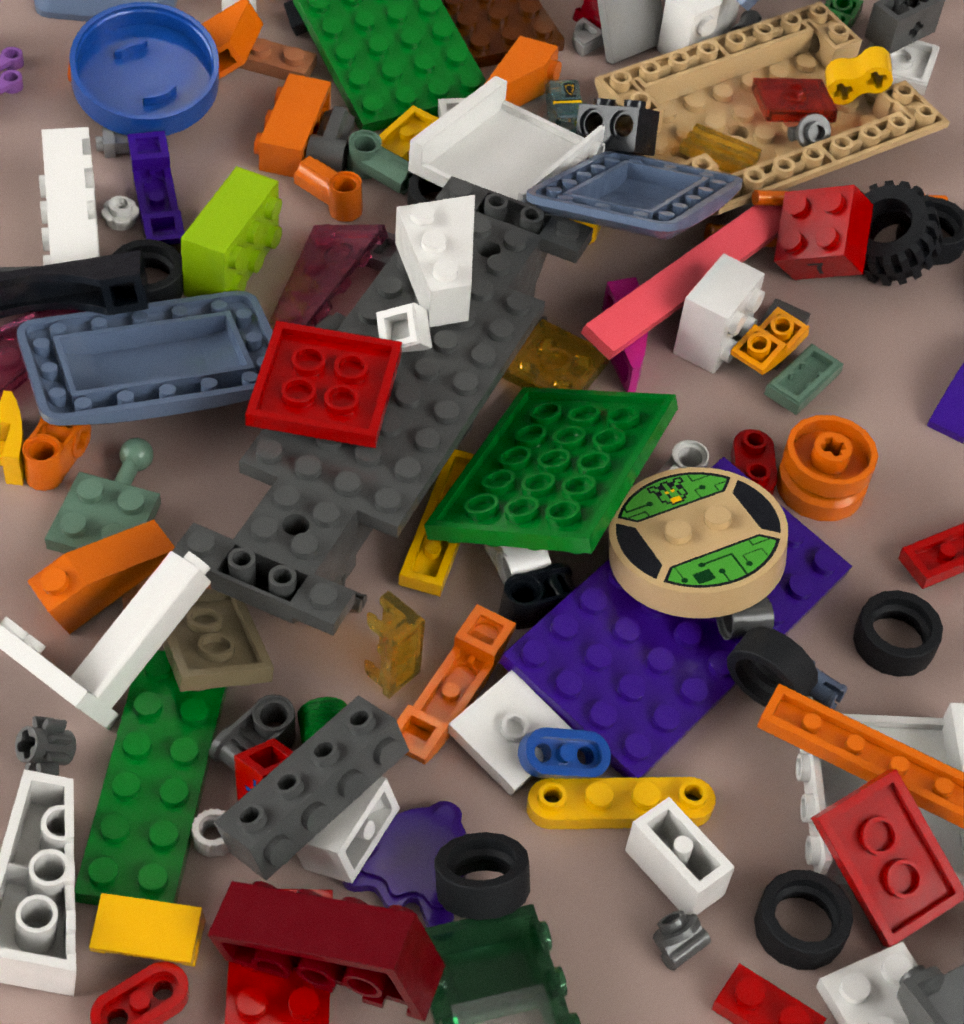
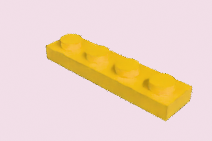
(431, 560)

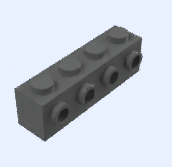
(312, 787)

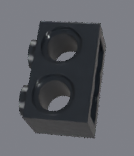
(618, 125)

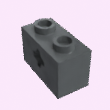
(902, 22)

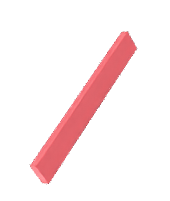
(667, 290)

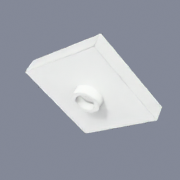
(496, 725)

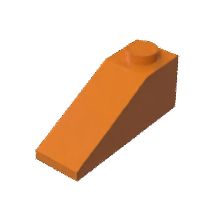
(528, 69)
(99, 573)

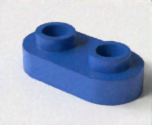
(560, 753)

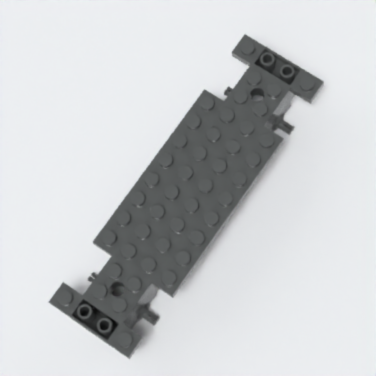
(333, 493)

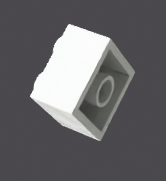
(719, 313)

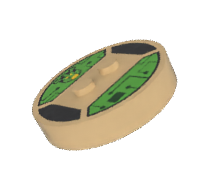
(698, 542)

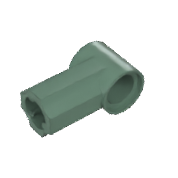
(373, 161)

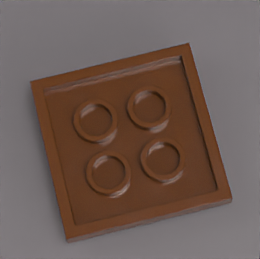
(495, 25)

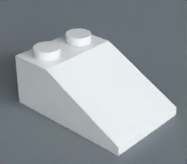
(694, 21)

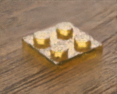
(555, 360)

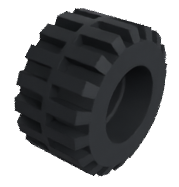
(912, 251)

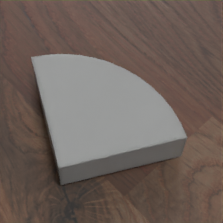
(586, 37)

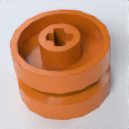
(826, 467)

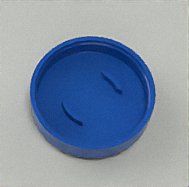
(144, 69)

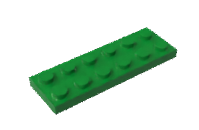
(151, 789)

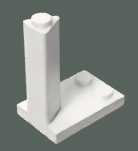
(125, 645)

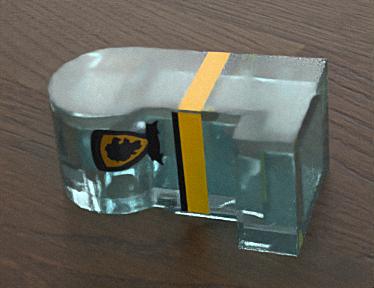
(563, 101)

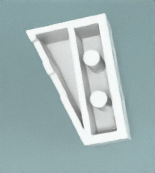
(438, 255)

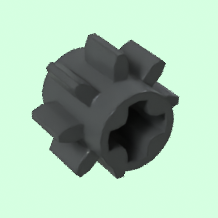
(45, 745)

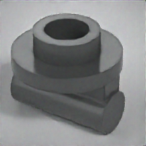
(810, 130)
(680, 938)

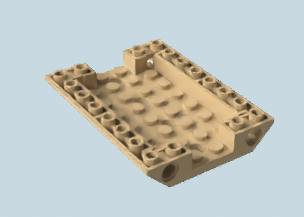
(713, 88)

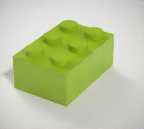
(231, 234)

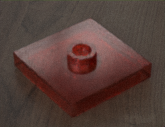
(793, 99)

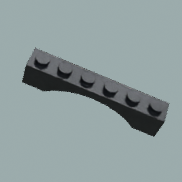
(94, 284)

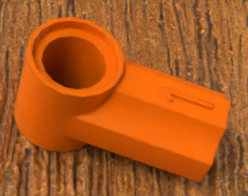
(337, 189)

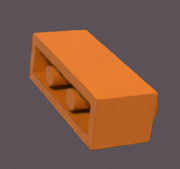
(289, 125)

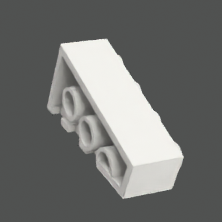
(69, 196)
(39, 887)

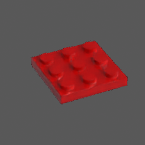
(324, 384)

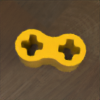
(859, 75)

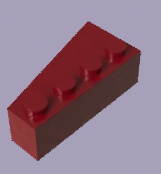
(330, 943)

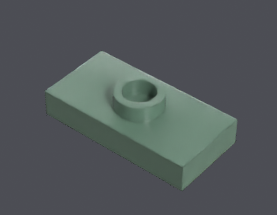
(803, 379)

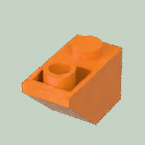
(234, 34)

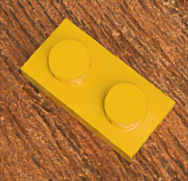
(398, 135)

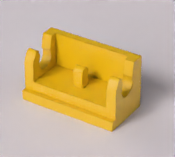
(148, 929)

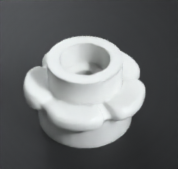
(120, 213)

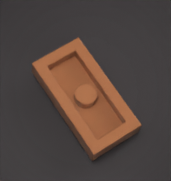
(279, 60)

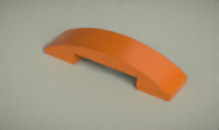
(455, 683)

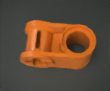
(52, 452)

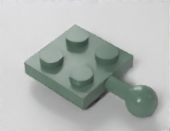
(104, 506)

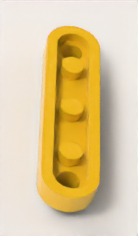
(614, 801)

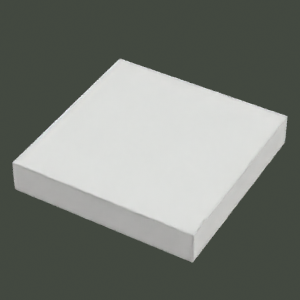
(914, 64)

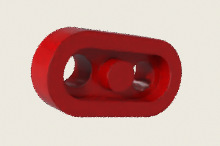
(755, 456)
(136, 1000)

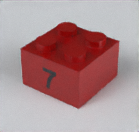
(823, 232)

